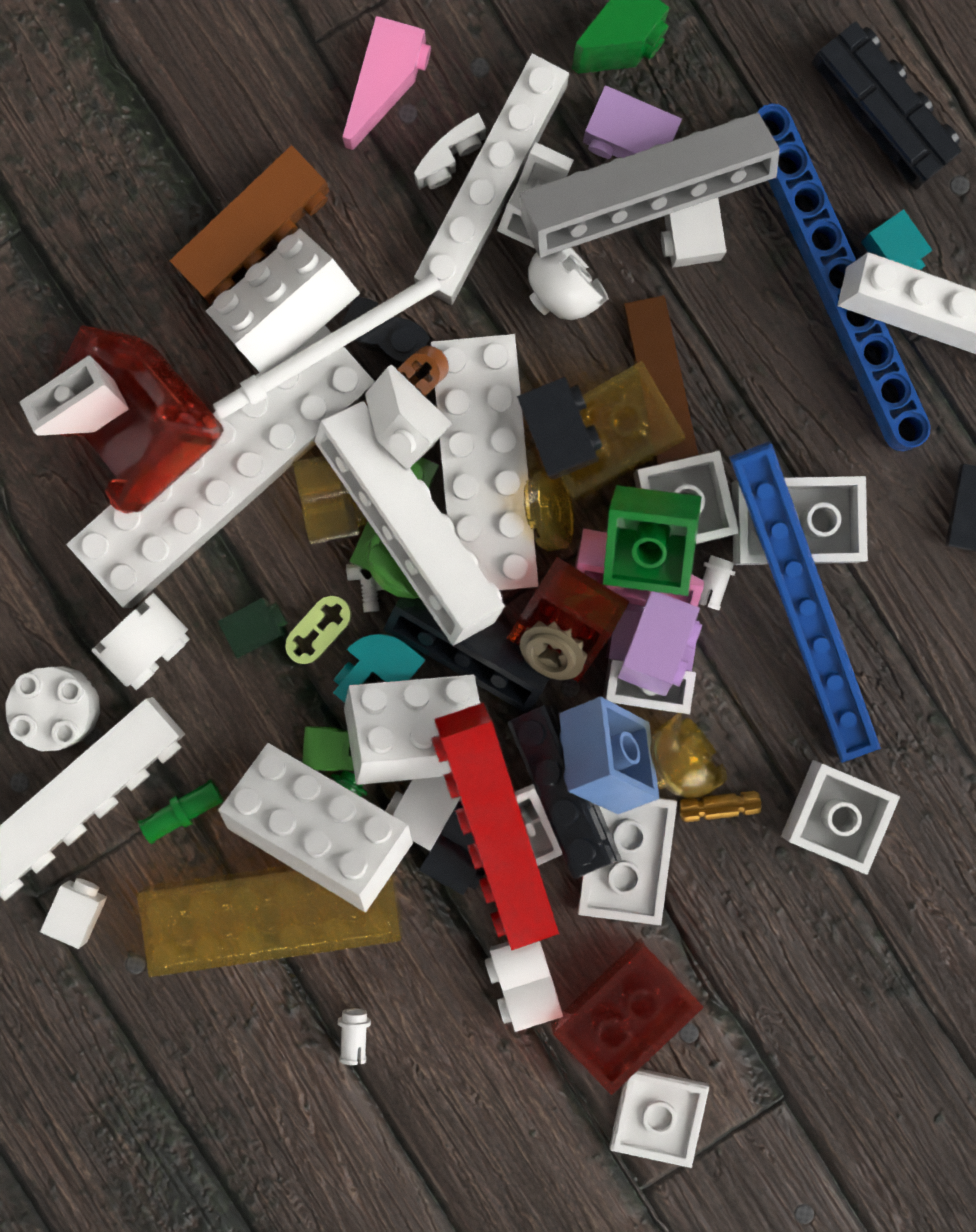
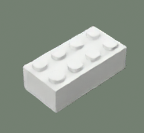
(316, 826)

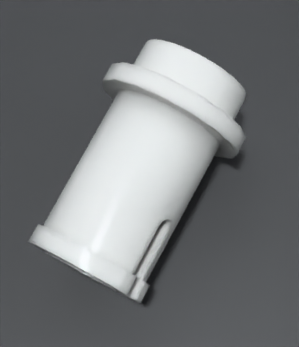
(715, 579)
(353, 1035)

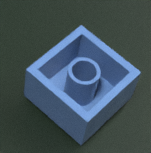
(608, 756)

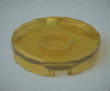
(549, 510)

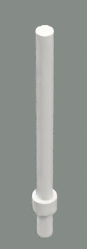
(255, 389)

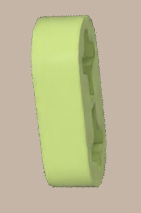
(311, 622)

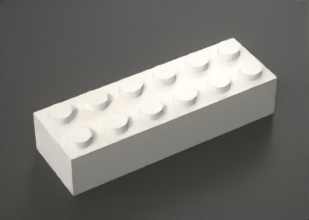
(487, 457)

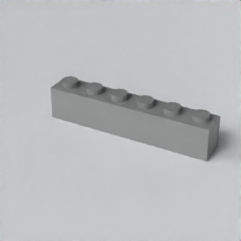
(649, 184)

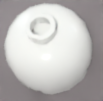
(564, 285)

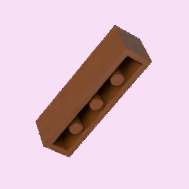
(252, 225)

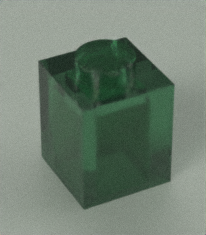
(253, 627)

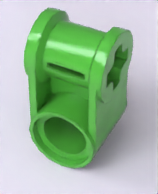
(327, 749)

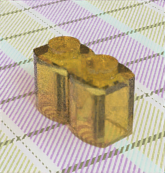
(325, 502)

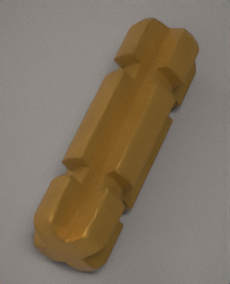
(720, 806)

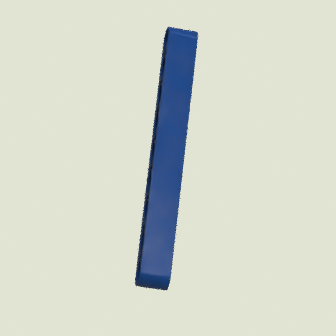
(838, 257)

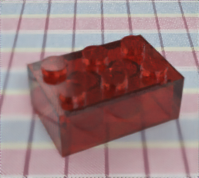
(626, 1016)

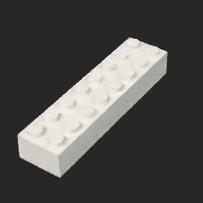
(257, 446)

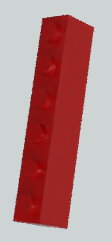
(496, 826)

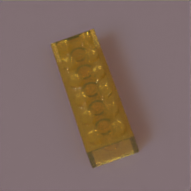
(256, 920)

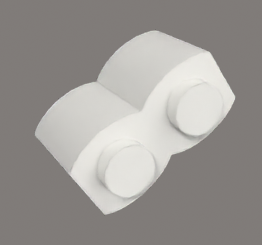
(525, 985)

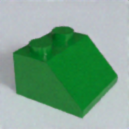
(621, 36)
(651, 540)

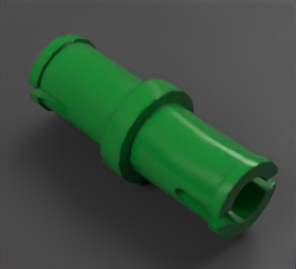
(180, 811)

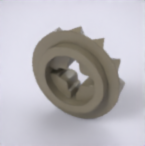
(549, 661)

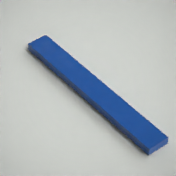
(804, 601)

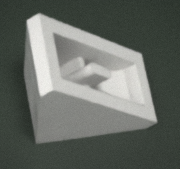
(537, 825)

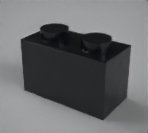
(559, 427)

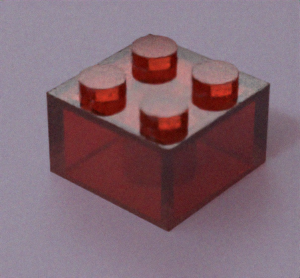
(574, 604)

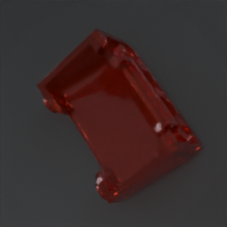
(160, 431)

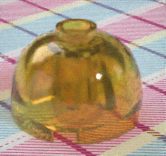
(684, 759)

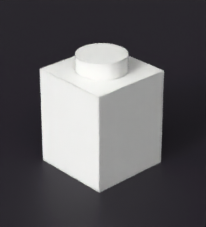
(74, 912)

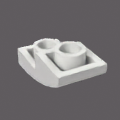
(439, 162)

